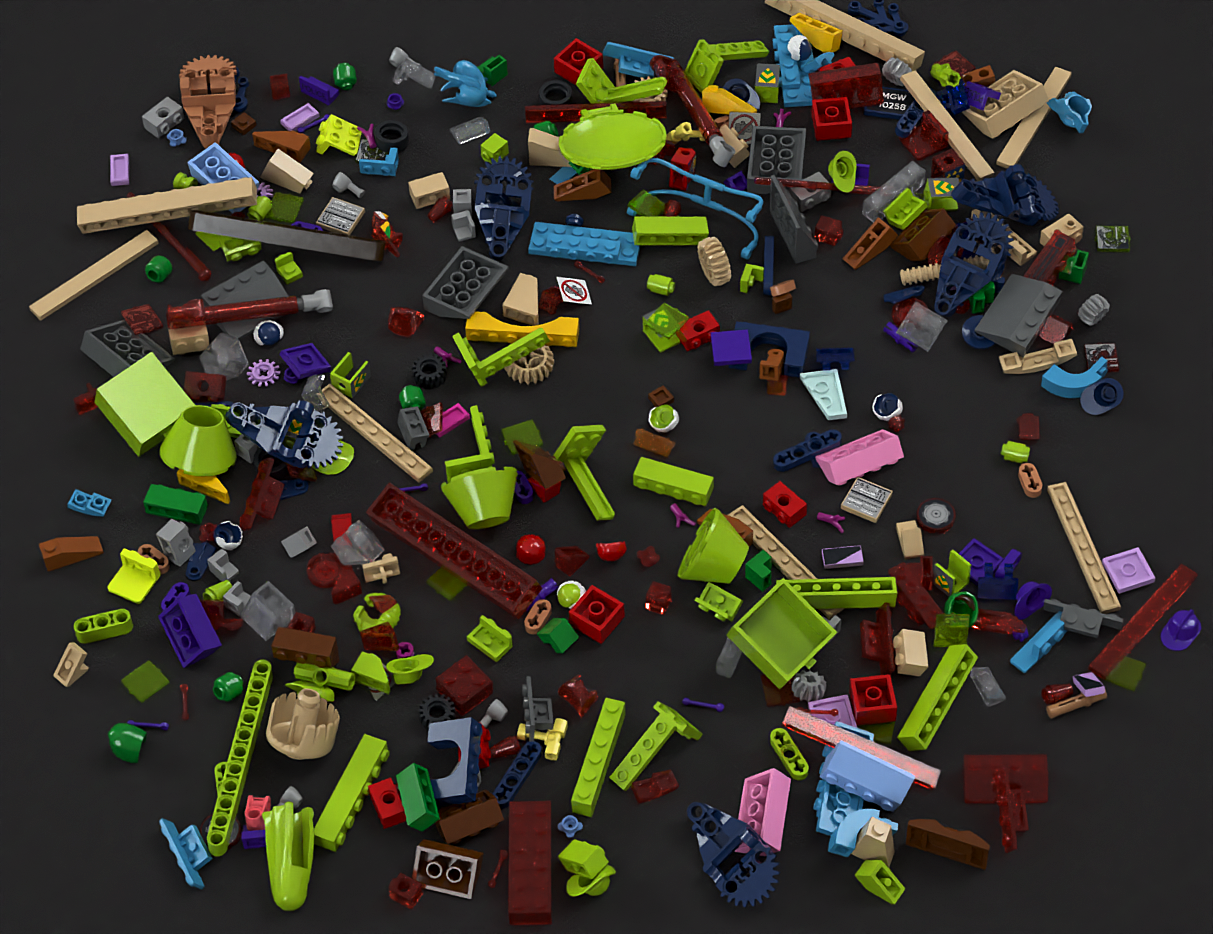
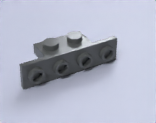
(1082, 620)
(536, 711)

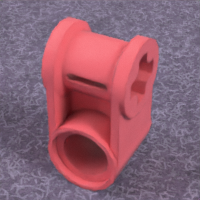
(254, 811)

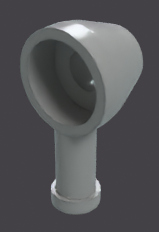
(398, 56)
(342, 183)
(496, 712)
(291, 795)

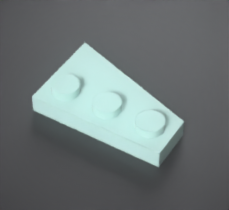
(826, 392)

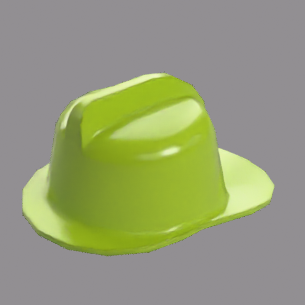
(843, 171)
(409, 669)

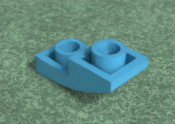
(819, 61)
(89, 504)

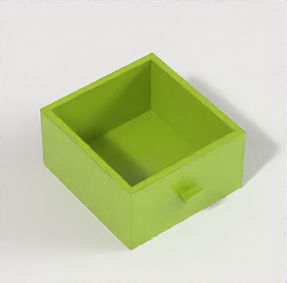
(142, 403)
(781, 633)

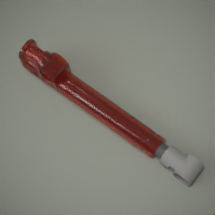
(679, 82)
(196, 314)

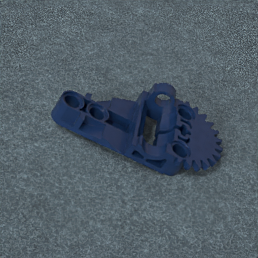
(994, 196)
(497, 216)
(966, 276)
(271, 427)
(720, 844)

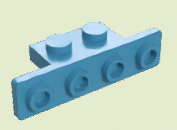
(631, 60)
(1039, 644)
(189, 850)

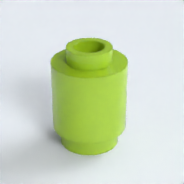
(260, 210)
(660, 284)
(1015, 452)

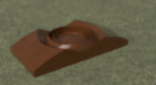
(948, 842)

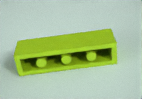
(669, 230)
(673, 481)

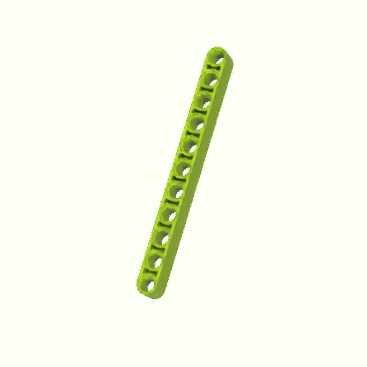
(257, 695)

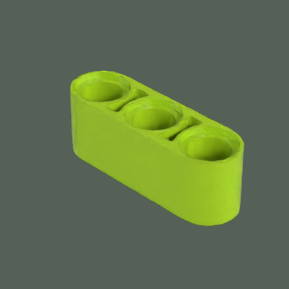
(94, 623)

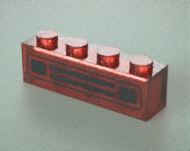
(1052, 258)

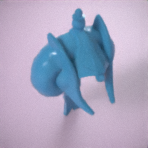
(470, 82)

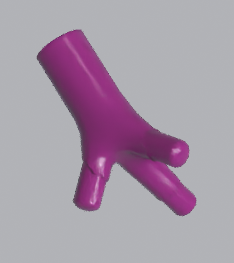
(781, 117)
(369, 135)
(440, 352)
(680, 516)
(831, 519)

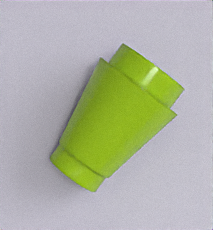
(217, 591)

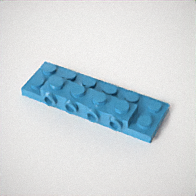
(792, 77)
(584, 244)
(833, 800)

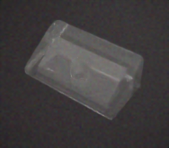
(470, 130)
(728, 659)
(987, 685)

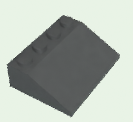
(777, 153)
(791, 223)
(252, 284)
(463, 285)
(1019, 313)
(117, 347)

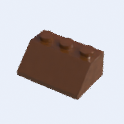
(922, 233)
(540, 464)
(305, 647)
(468, 818)
(447, 868)

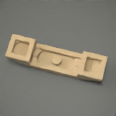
(1038, 360)

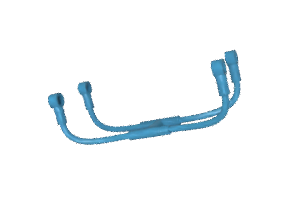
(706, 201)

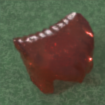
(938, 249)
(404, 320)
(577, 695)

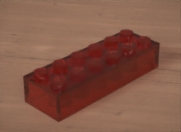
(530, 863)

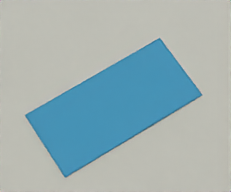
(563, 174)

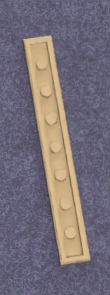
(1031, 124)
(956, 136)
(93, 275)
(376, 434)
(1083, 548)
(781, 556)

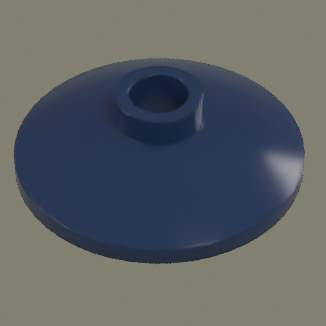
(971, 337)

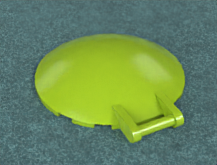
(612, 139)

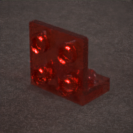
(927, 137)

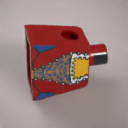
(685, 160)

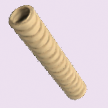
(932, 272)

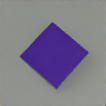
(731, 347)
(305, 360)
(977, 555)

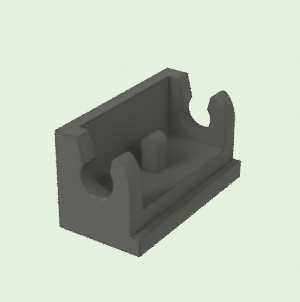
(412, 427)

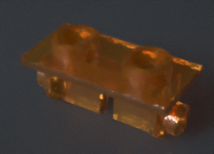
(653, 443)

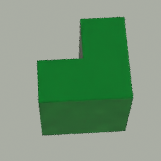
(494, 69)
(1075, 267)
(985, 295)
(759, 570)
(559, 634)

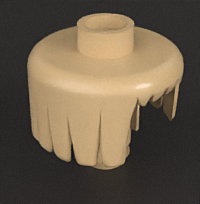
(302, 725)

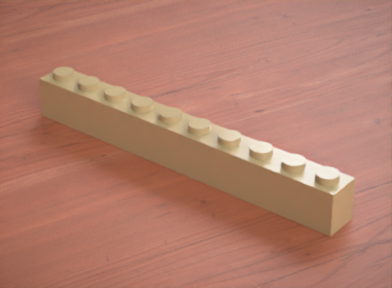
(854, 31)
(166, 205)

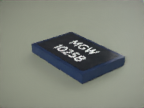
(895, 104)

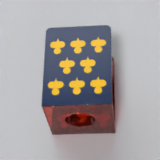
(943, 165)

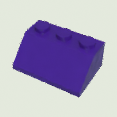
(189, 630)

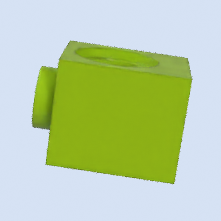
(493, 148)

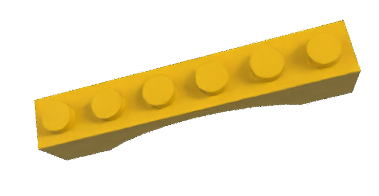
(484, 327)

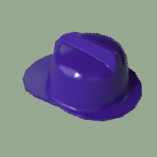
(1031, 598)
(1180, 630)

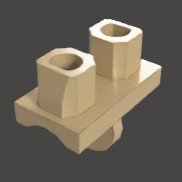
(381, 569)

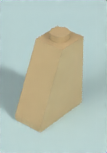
(545, 149)
(287, 172)
(523, 300)
(875, 842)

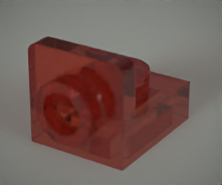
(279, 86)
(668, 149)
(550, 299)
(86, 401)
(1028, 427)

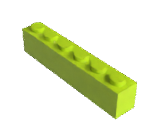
(847, 592)
(937, 697)
(598, 757)
(350, 792)

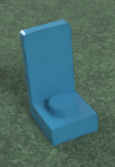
(380, 167)

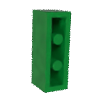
(175, 504)
(417, 797)

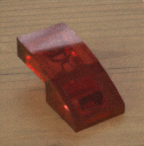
(654, 787)

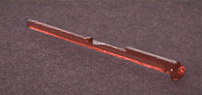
(858, 189)
(204, 272)

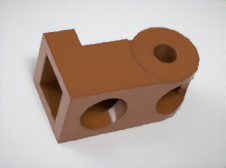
(980, 76)
(773, 366)

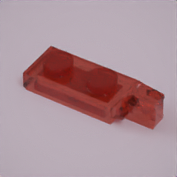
(998, 622)

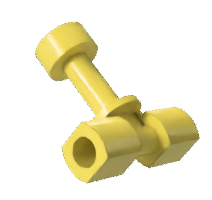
(683, 132)
(550, 738)

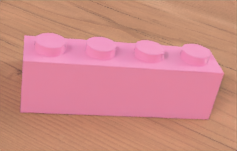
(860, 456)
(765, 807)

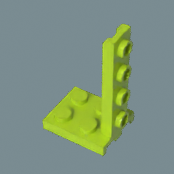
(708, 59)
(599, 88)
(501, 358)
(573, 453)
(484, 460)
(651, 743)

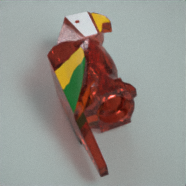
(385, 232)

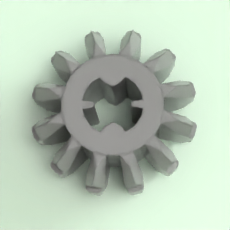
(894, 69)
(1093, 309)
(808, 686)

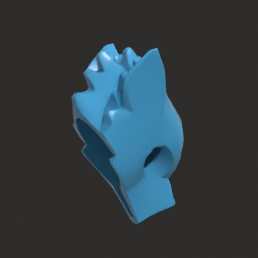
(1072, 110)

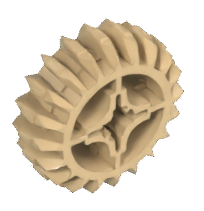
(714, 261)
(539, 366)

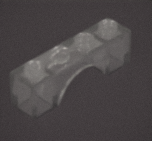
(909, 177)

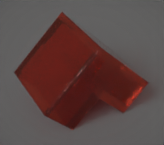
(1055, 329)
(923, 571)

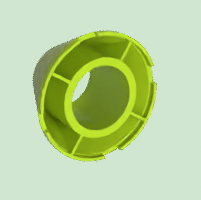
(199, 443)
(482, 496)
(715, 551)

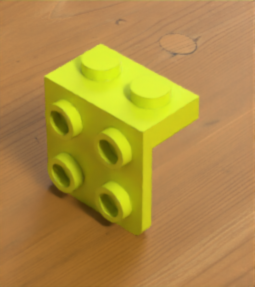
(338, 134)
(134, 577)

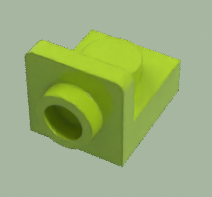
(288, 268)
(750, 274)

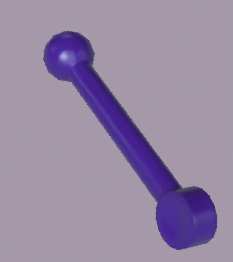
(302, 129)
(423, 487)
(719, 707)
(164, 726)

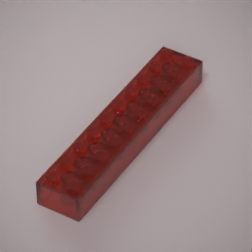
(454, 550)

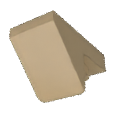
(910, 539)
(71, 665)

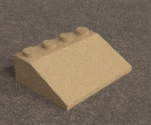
(1017, 100)

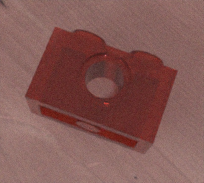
(193, 384)

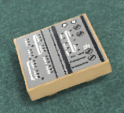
(340, 216)
(866, 500)

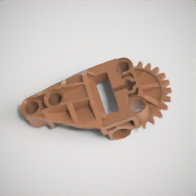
(208, 112)

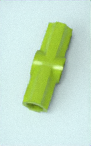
(945, 75)
(335, 677)

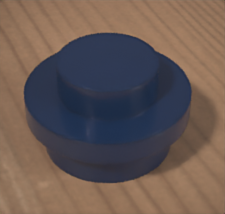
(574, 220)

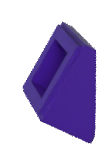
(737, 182)

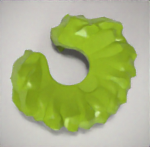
(364, 621)

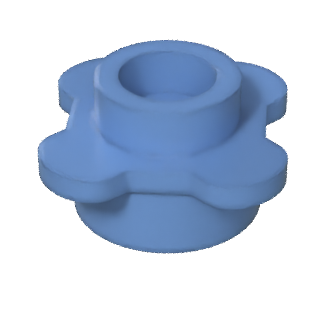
(176, 137)
(570, 820)

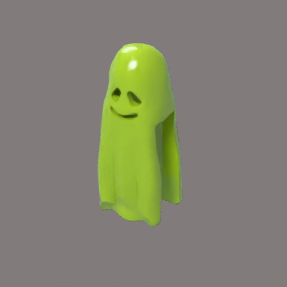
(289, 853)

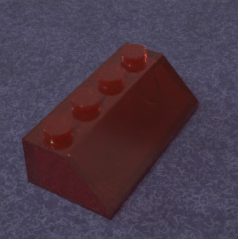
(858, 83)
(1024, 772)

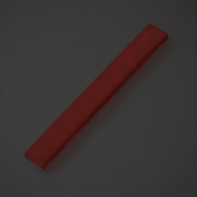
(572, 112)
(1142, 621)
(832, 735)

